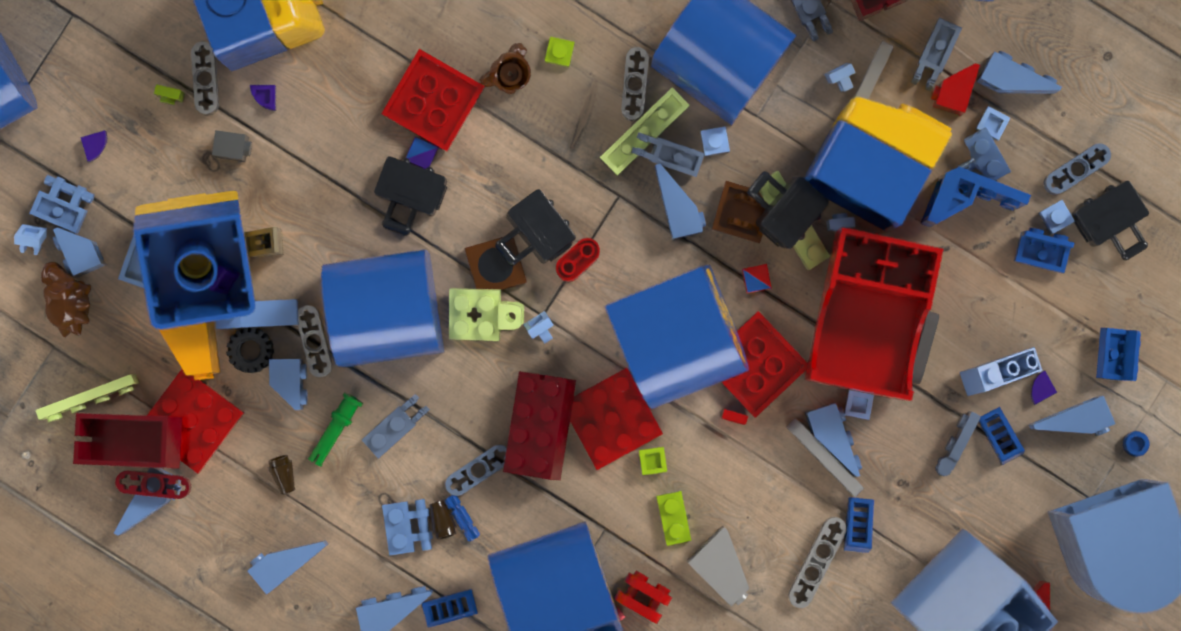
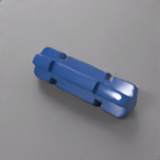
(462, 517)

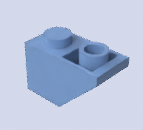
(80, 253)
(287, 380)

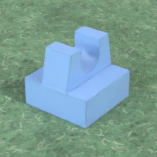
(841, 76)

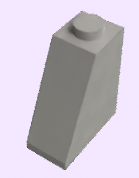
(721, 567)

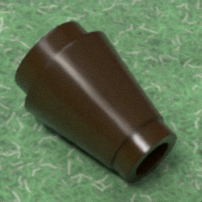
(282, 473)
(442, 521)

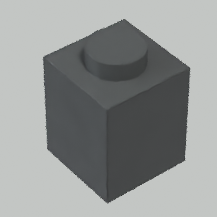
(231, 146)

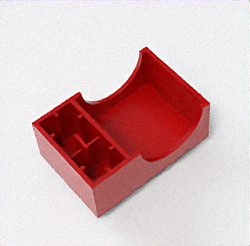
(873, 313)

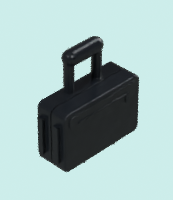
(410, 187)
(790, 211)
(1111, 214)
(540, 229)

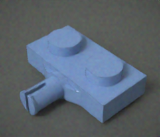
(985, 155)

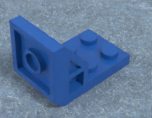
(947, 199)

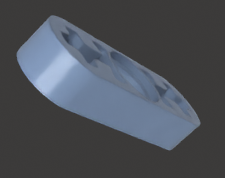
(1065, 185)
(458, 474)

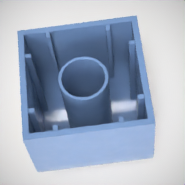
(1124, 545)
(971, 591)

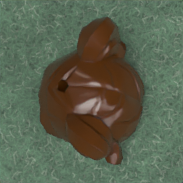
(513, 62)

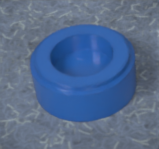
(1135, 443)

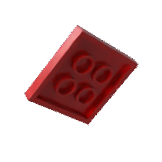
(433, 100)
(771, 365)
(204, 414)
(613, 419)

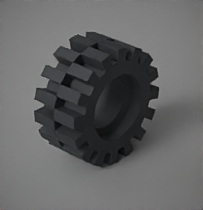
(239, 339)

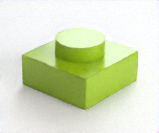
(559, 51)
(169, 95)
(653, 461)

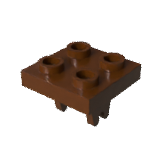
(738, 213)

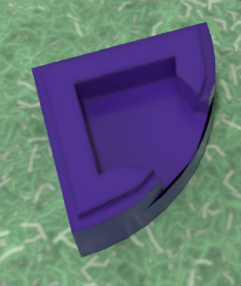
(265, 95)
(94, 145)
(1042, 388)

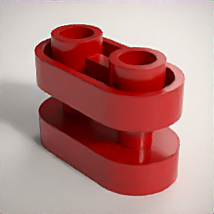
(577, 259)
(637, 583)

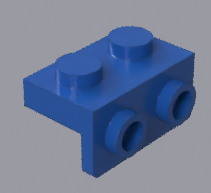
(1043, 250)
(1118, 354)

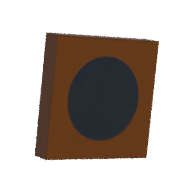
(491, 269)

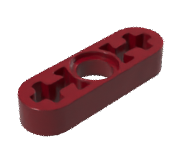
(135, 475)

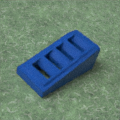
(1003, 458)
(850, 524)
(426, 605)

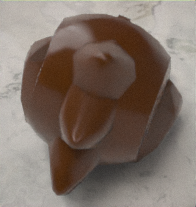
(65, 299)

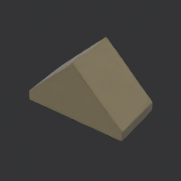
(264, 242)

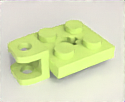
(493, 310)

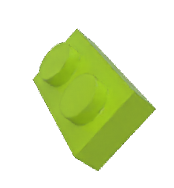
(673, 518)

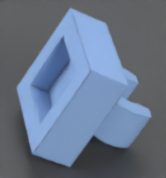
(30, 236)
(539, 326)

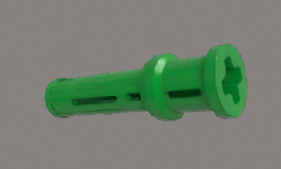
(341, 418)

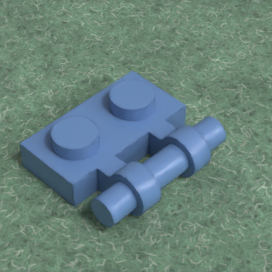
(58, 211)
(399, 528)

